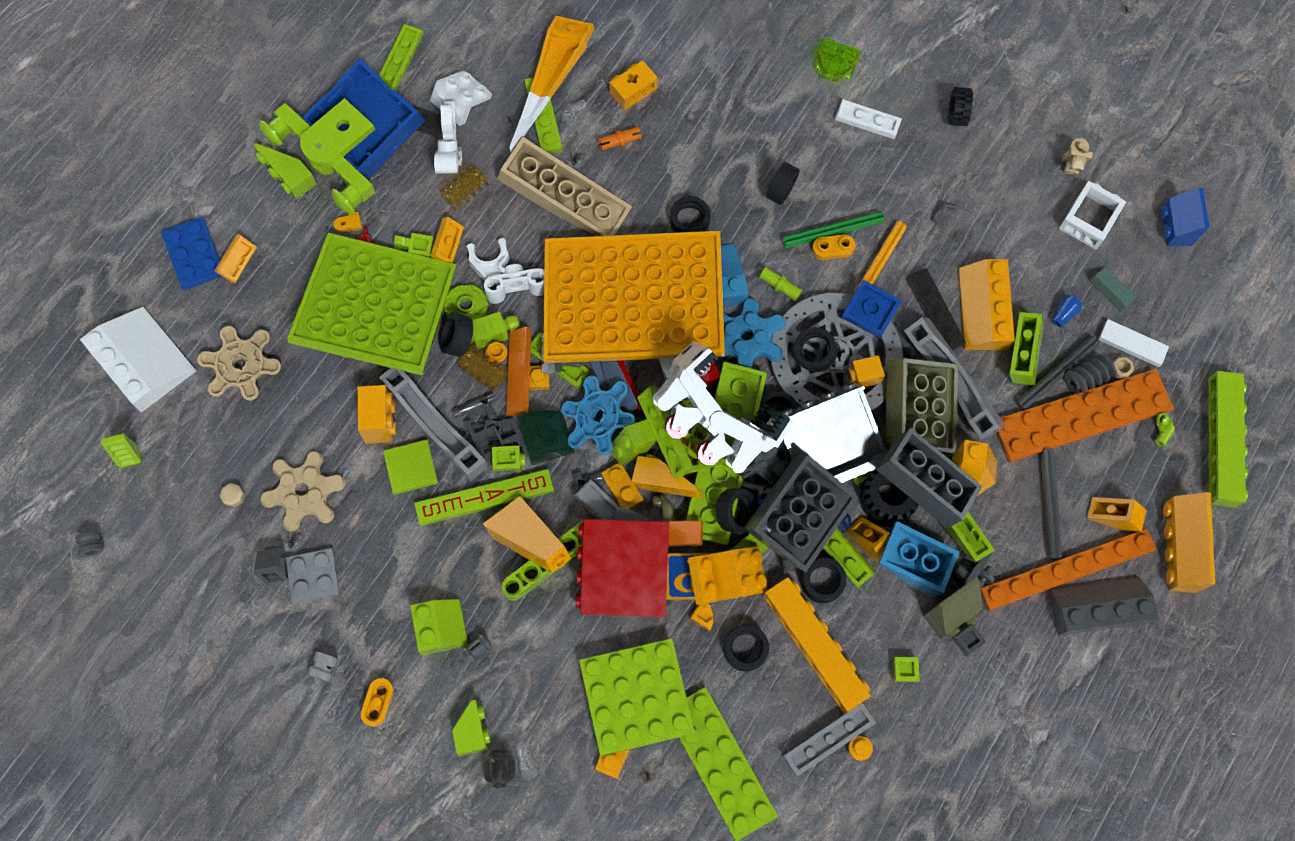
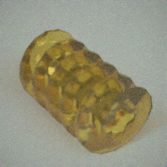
(463, 186)
(482, 369)

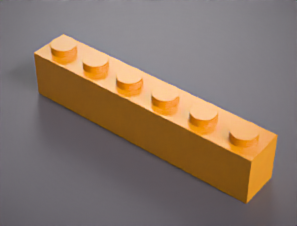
(816, 645)

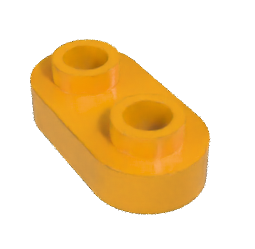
(834, 249)
(376, 702)

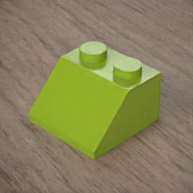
(438, 626)

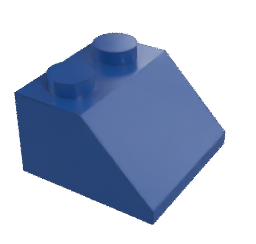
(1185, 218)

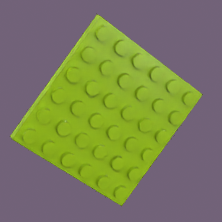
(373, 304)

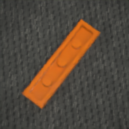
(518, 372)

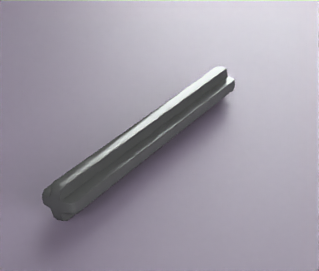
(1058, 372)
(1051, 503)

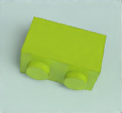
(633, 442)

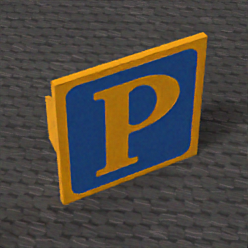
(679, 576)

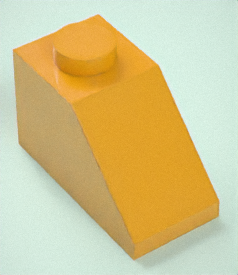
(1117, 513)
(869, 538)

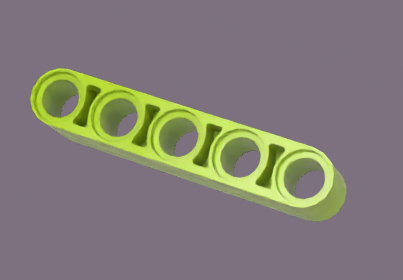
(526, 585)

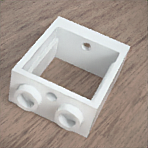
(1083, 231)

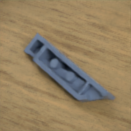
(610, 373)

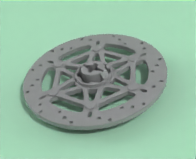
(843, 345)

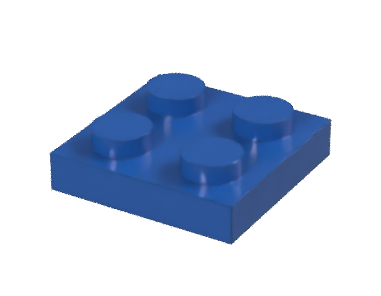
(871, 309)

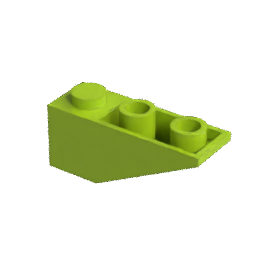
(289, 170)

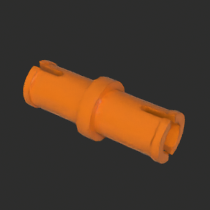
(620, 138)

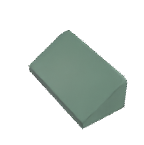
(1112, 289)

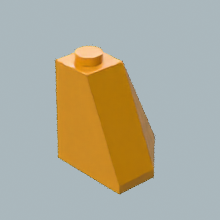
(977, 462)

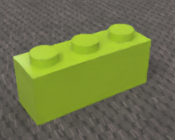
(1027, 348)

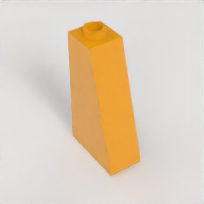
(527, 535)

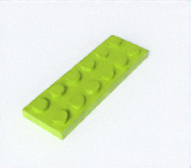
(725, 769)

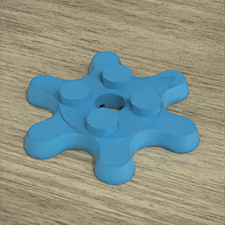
(760, 344)
(585, 412)

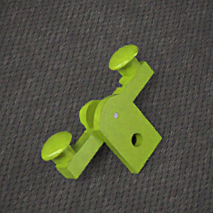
(326, 146)

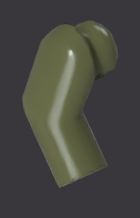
(666, 507)

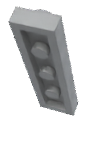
(829, 739)

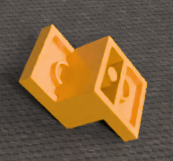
(727, 575)

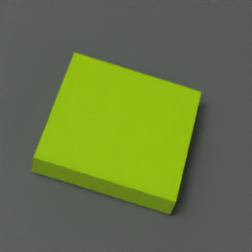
(410, 467)

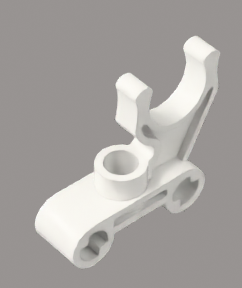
(448, 154)
(505, 280)

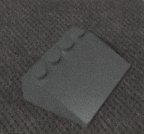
(801, 512)

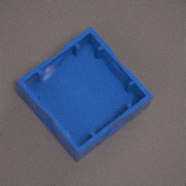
(385, 108)

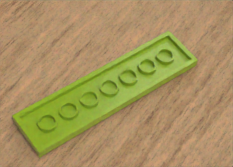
(739, 395)

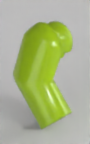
(1165, 428)

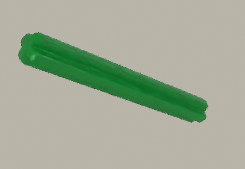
(833, 229)

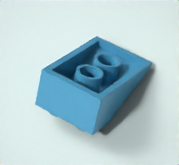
(733, 277)
(918, 560)

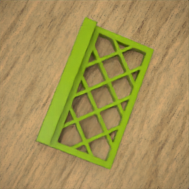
(673, 449)

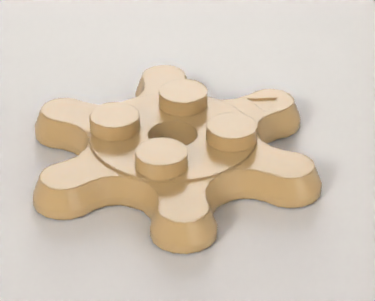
(232, 351)
(313, 501)

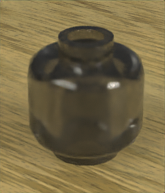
(499, 768)

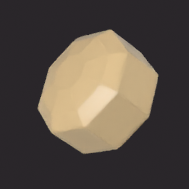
(1124, 367)
(232, 495)

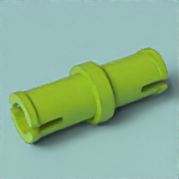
(780, 283)

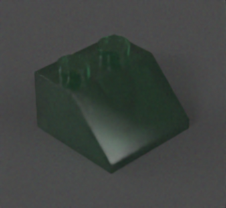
(545, 435)

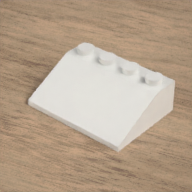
(138, 357)

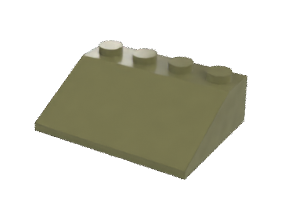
(922, 398)

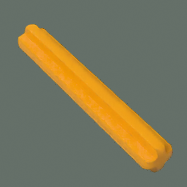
(884, 253)

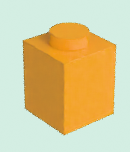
(866, 371)

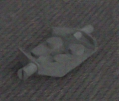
(768, 465)

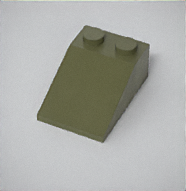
(956, 610)

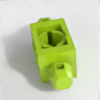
(492, 329)

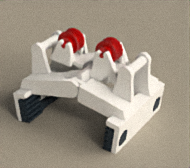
(749, 439)

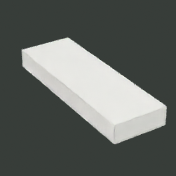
(868, 119)
(1133, 343)

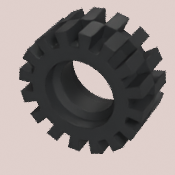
(960, 106)

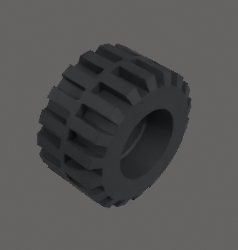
(878, 508)

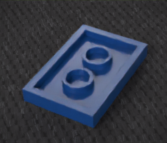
(192, 253)

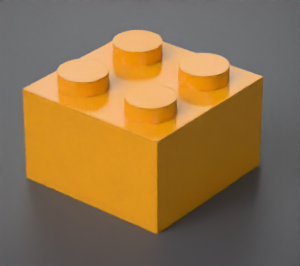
(375, 414)

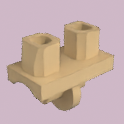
(1077, 156)

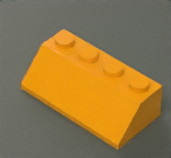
(986, 305)
(1189, 543)

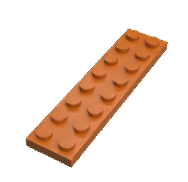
(1083, 415)

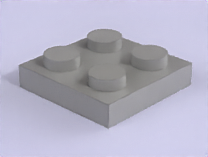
(312, 576)

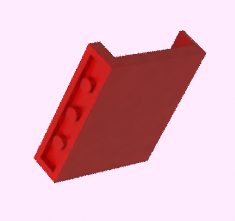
(623, 567)

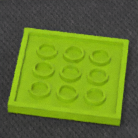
(636, 697)

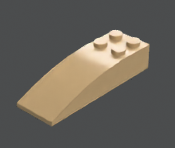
(562, 190)

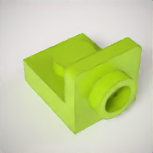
(508, 458)

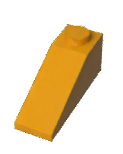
(655, 476)

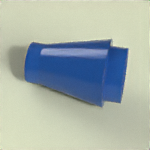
(1067, 309)

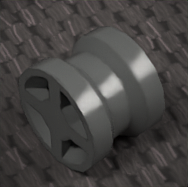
(89, 544)

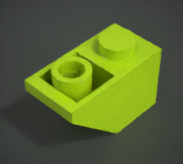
(469, 731)

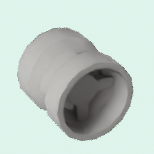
(322, 666)

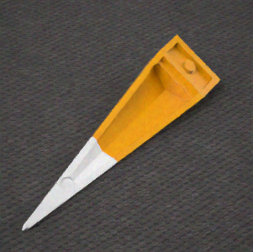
(562, 48)

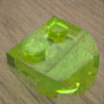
(836, 60)

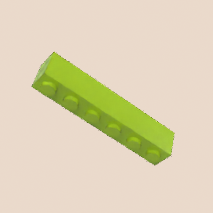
(1227, 439)

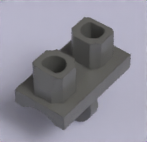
(964, 575)

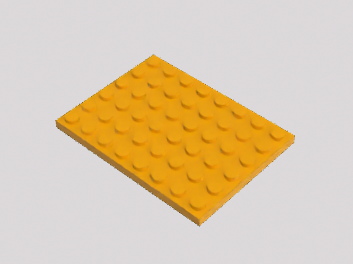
(632, 296)

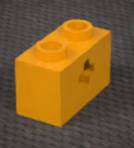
(633, 85)

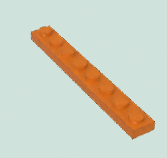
(1067, 569)

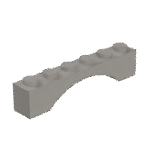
(971, 399)
(448, 440)

